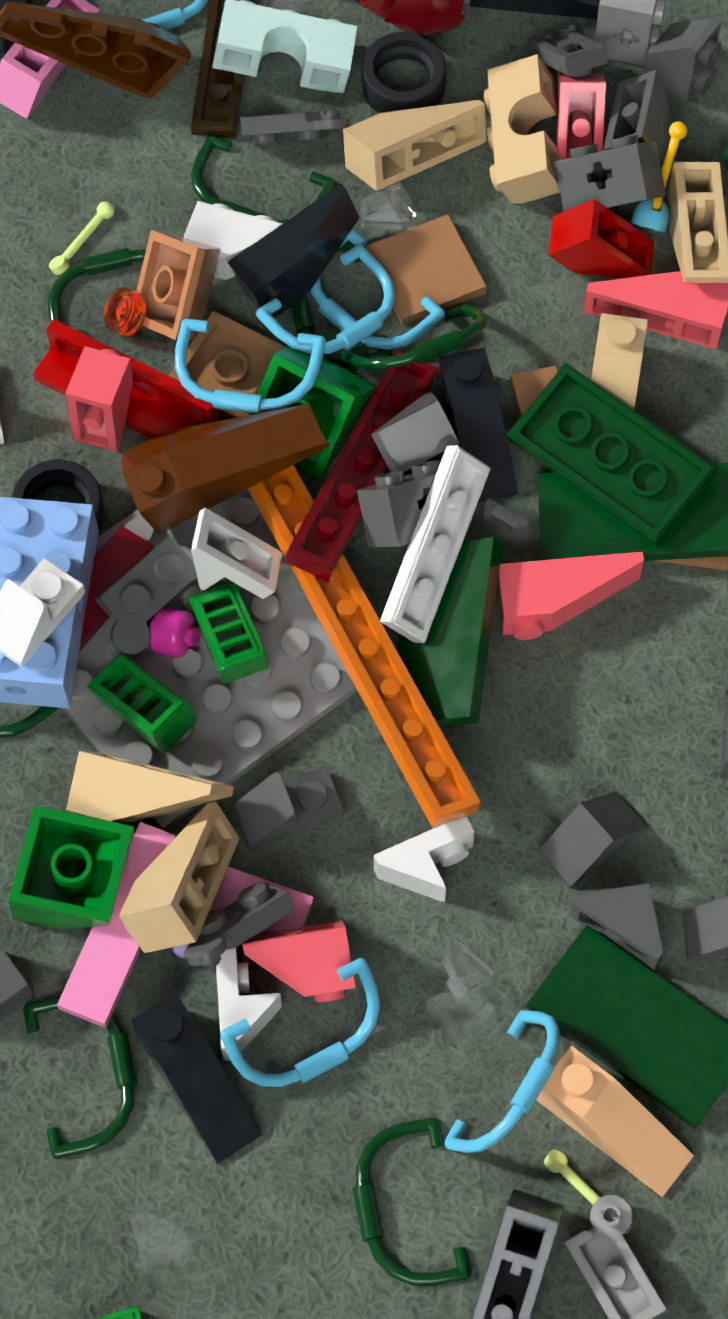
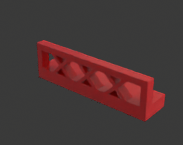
(162, 409)

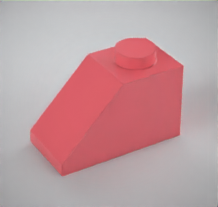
(580, 112)
(100, 398)
(305, 958)

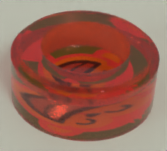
(125, 311)

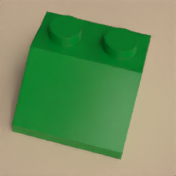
(335, 399)
(69, 870)

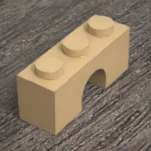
(517, 100)

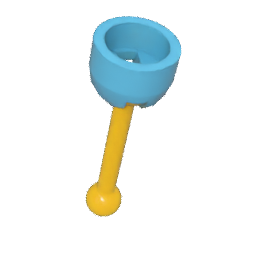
(655, 212)

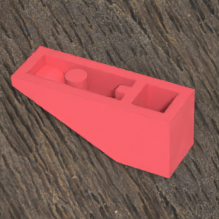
(672, 307)
(551, 592)

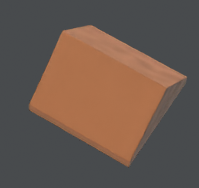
(176, 281)

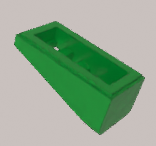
(238, 664)
(164, 724)

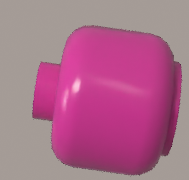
(173, 632)

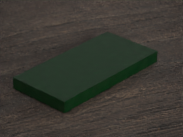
(611, 454)
(580, 528)
(454, 657)
(637, 1025)

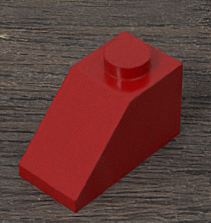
(599, 243)

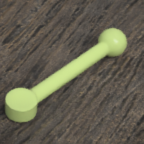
(60, 263)
(557, 1163)

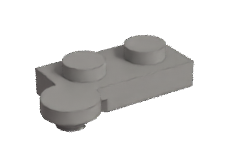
(612, 1266)

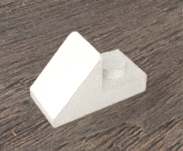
(232, 553)
(35, 609)
(414, 860)
(257, 1009)

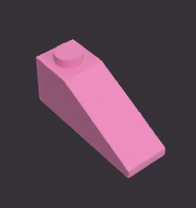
(29, 74)

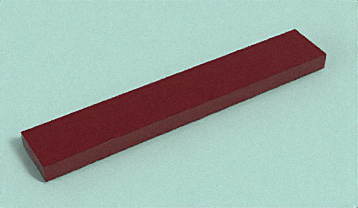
(337, 507)

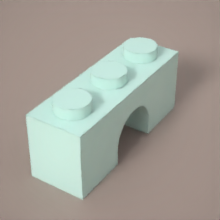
(319, 45)

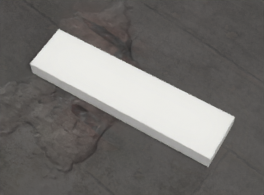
(435, 544)

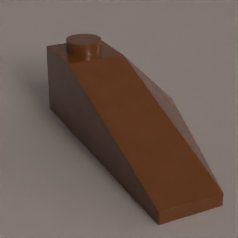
(107, 46)
(213, 461)

